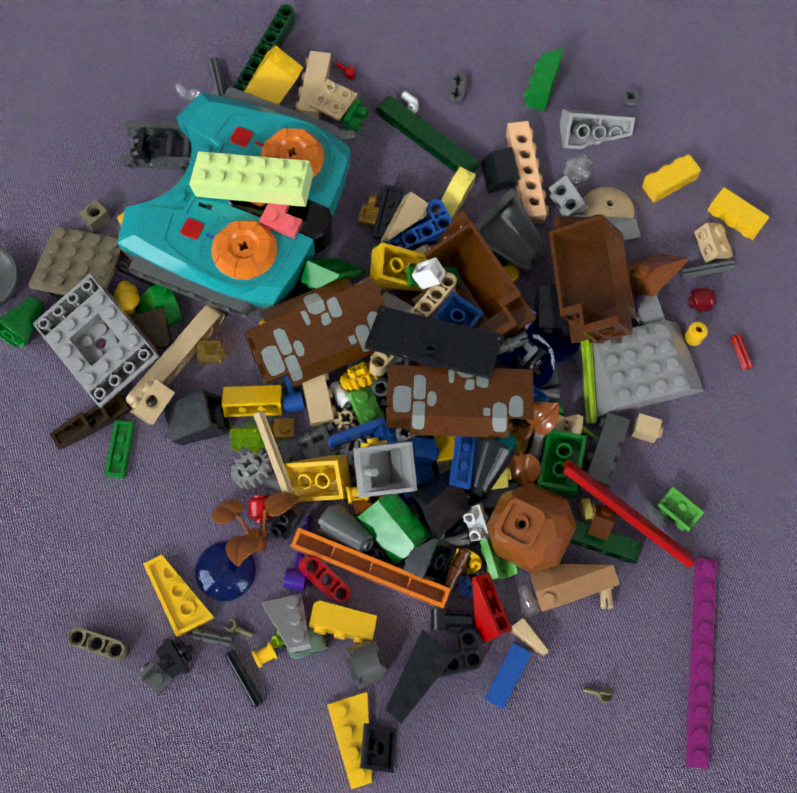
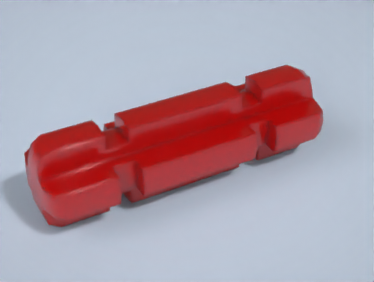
(741, 352)

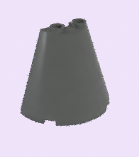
(511, 232)

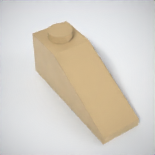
(408, 212)

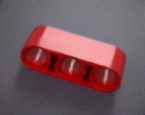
(332, 584)

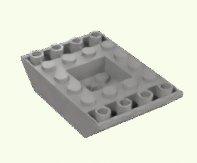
(79, 324)

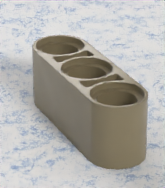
(90, 638)

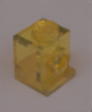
(205, 348)

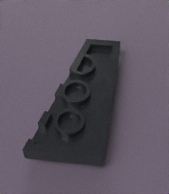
(420, 673)

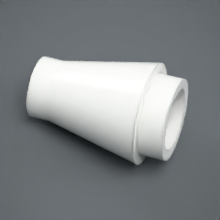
(340, 395)

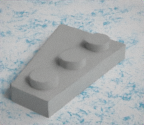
(290, 620)

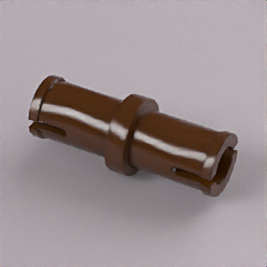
(456, 568)

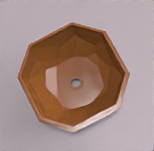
(546, 529)

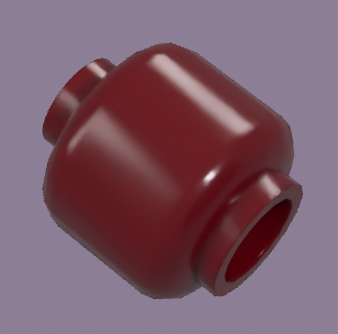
(702, 299)

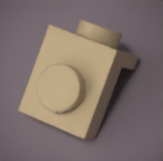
(570, 424)

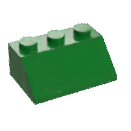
(543, 80)
(327, 270)
(557, 450)
(393, 526)

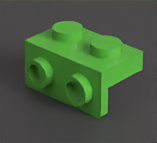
(365, 405)
(680, 509)
(496, 566)

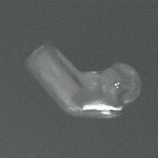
(185, 94)

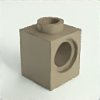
(97, 222)

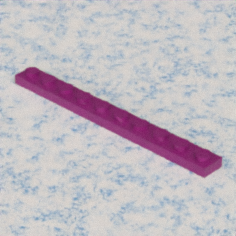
(701, 664)

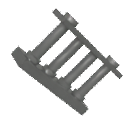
(161, 130)

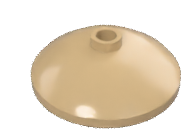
(599, 198)

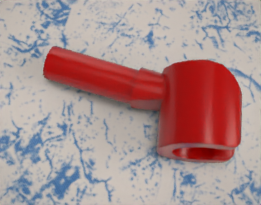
(349, 71)

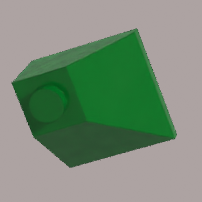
(161, 297)

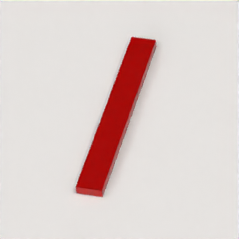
(628, 513)

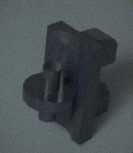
(144, 146)
(531, 360)
(286, 523)
(169, 649)

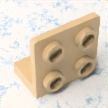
(333, 99)

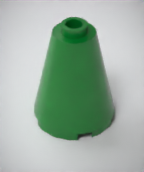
(18, 325)

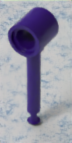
(294, 578)

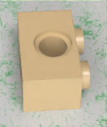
(162, 396)

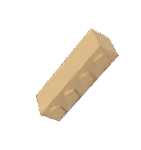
(317, 72)
(318, 401)

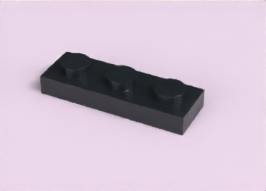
(389, 203)

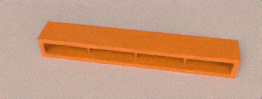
(370, 568)

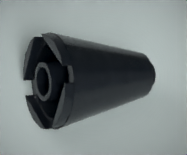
(489, 464)

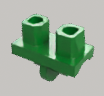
(351, 116)

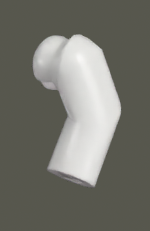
(413, 104)

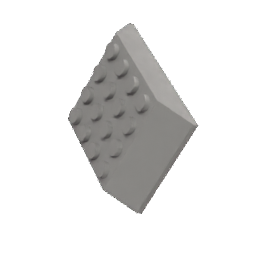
(642, 369)

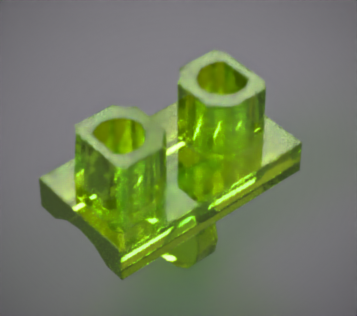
(246, 438)

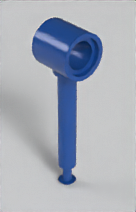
(292, 400)

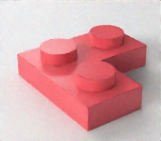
(277, 220)

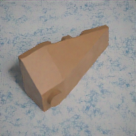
(571, 582)

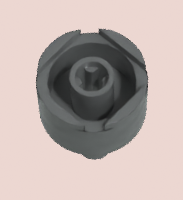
(365, 664)

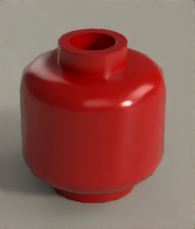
(256, 508)

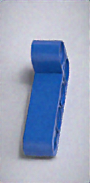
(432, 225)

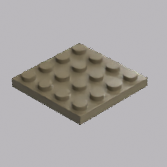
(71, 257)

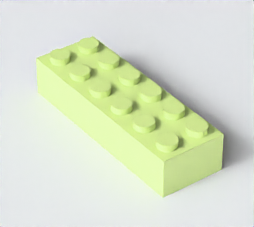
(251, 178)

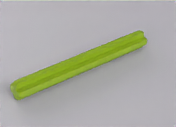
(588, 382)

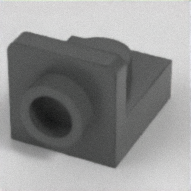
(155, 677)

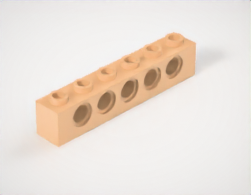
(522, 132)

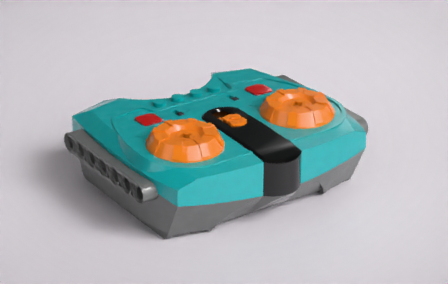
(217, 245)

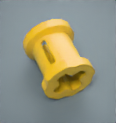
(352, 494)
(264, 655)

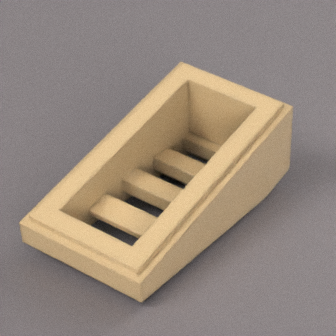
(528, 636)

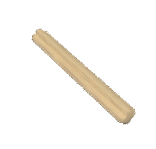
(273, 452)

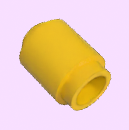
(696, 333)

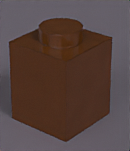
(602, 522)

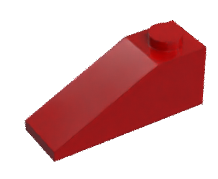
(488, 610)

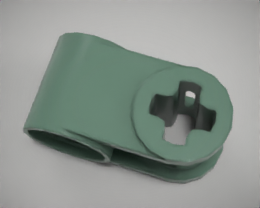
(317, 643)

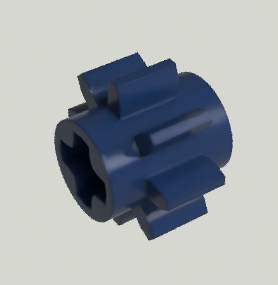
(465, 583)

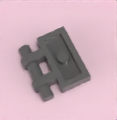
(321, 448)

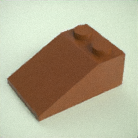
(653, 272)

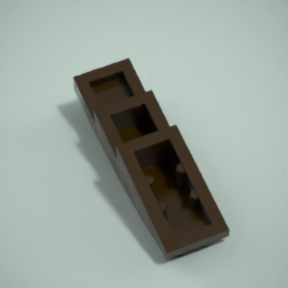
(90, 422)

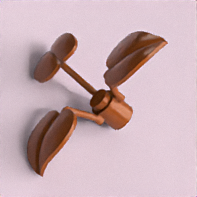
(527, 467)
(240, 546)

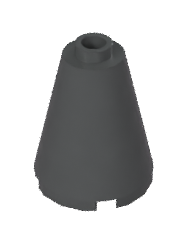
(343, 528)

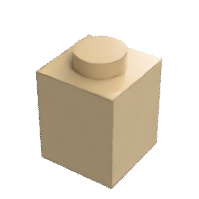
(647, 428)

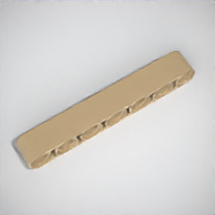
(426, 302)
(180, 351)

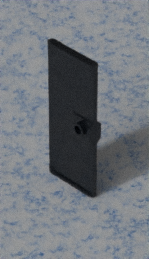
(434, 342)

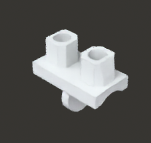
(476, 522)

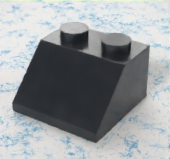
(430, 560)

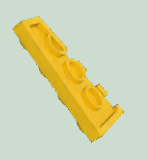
(177, 599)
(348, 722)

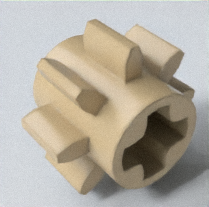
(345, 415)

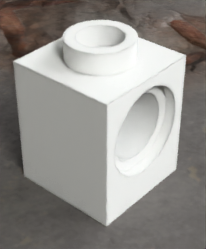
(428, 273)

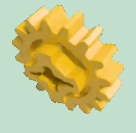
(357, 376)

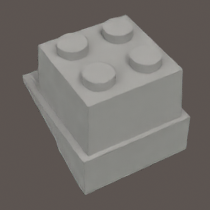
(385, 469)

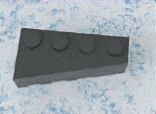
(606, 448)

